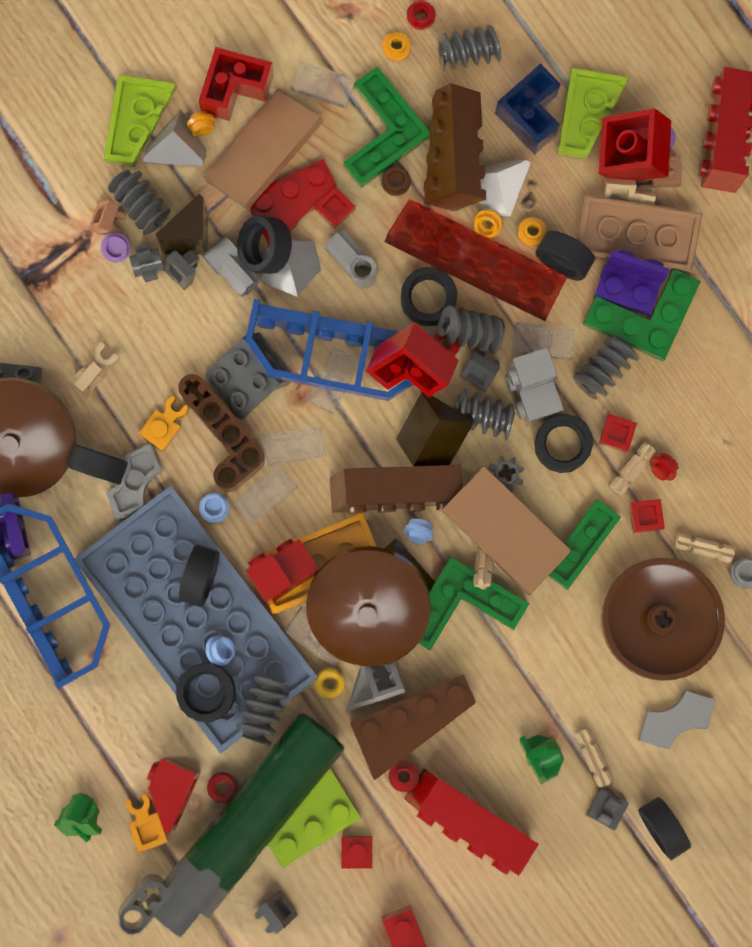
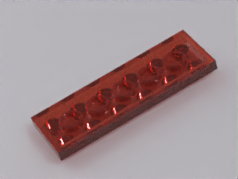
(476, 259)

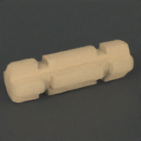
(632, 468)
(704, 548)
(483, 568)
(593, 757)

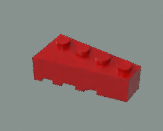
(730, 128)
(472, 823)

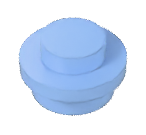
(214, 507)
(419, 531)
(220, 650)

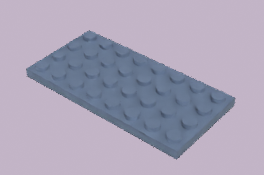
(139, 578)

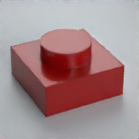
(334, 207)
(617, 433)
(646, 516)
(356, 852)

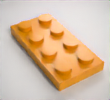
(323, 546)

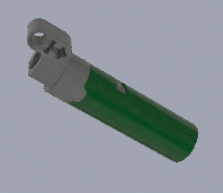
(238, 832)

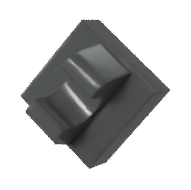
(181, 268)
(480, 371)
(607, 809)
(277, 912)

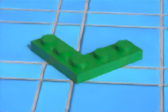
(403, 133)
(653, 335)
(584, 542)
(457, 584)

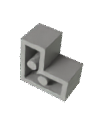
(534, 386)

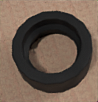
(279, 247)
(565, 255)
(420, 275)
(567, 421)
(97, 464)
(198, 575)
(184, 683)
(664, 828)

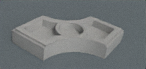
(141, 469)
(688, 713)

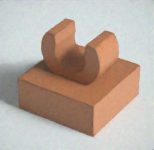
(674, 178)
(104, 216)

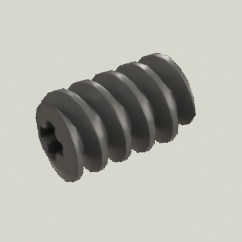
(468, 47)
(138, 201)
(471, 327)
(604, 366)
(485, 413)
(263, 710)

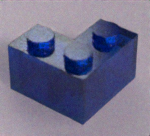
(525, 109)

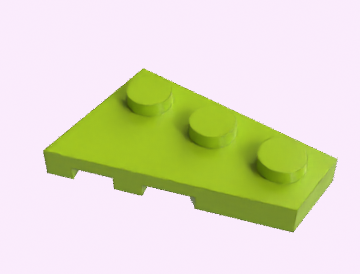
(587, 101)
(134, 116)
(317, 819)

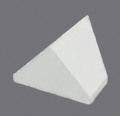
(503, 185)

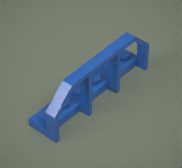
(325, 329)
(32, 615)

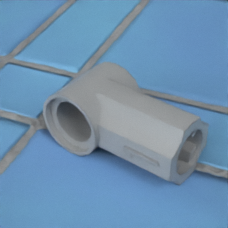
(351, 258)
(225, 261)

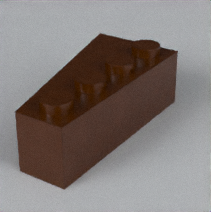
(454, 149)
(394, 488)
(404, 726)

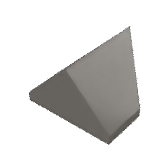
(176, 145)
(298, 271)
(375, 684)

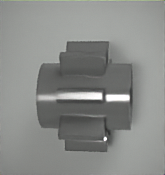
(146, 262)
(509, 466)

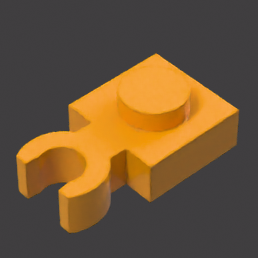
(161, 428)
(147, 828)

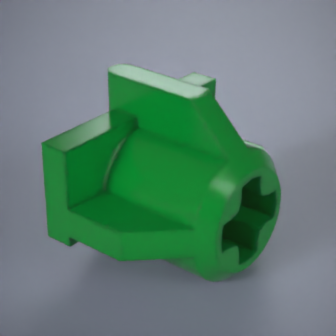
(543, 756)
(79, 817)

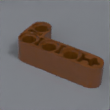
(218, 427)

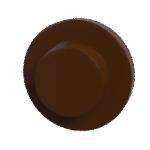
(395, 181)

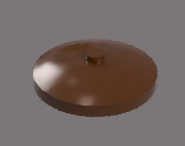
(33, 437)
(368, 606)
(663, 619)

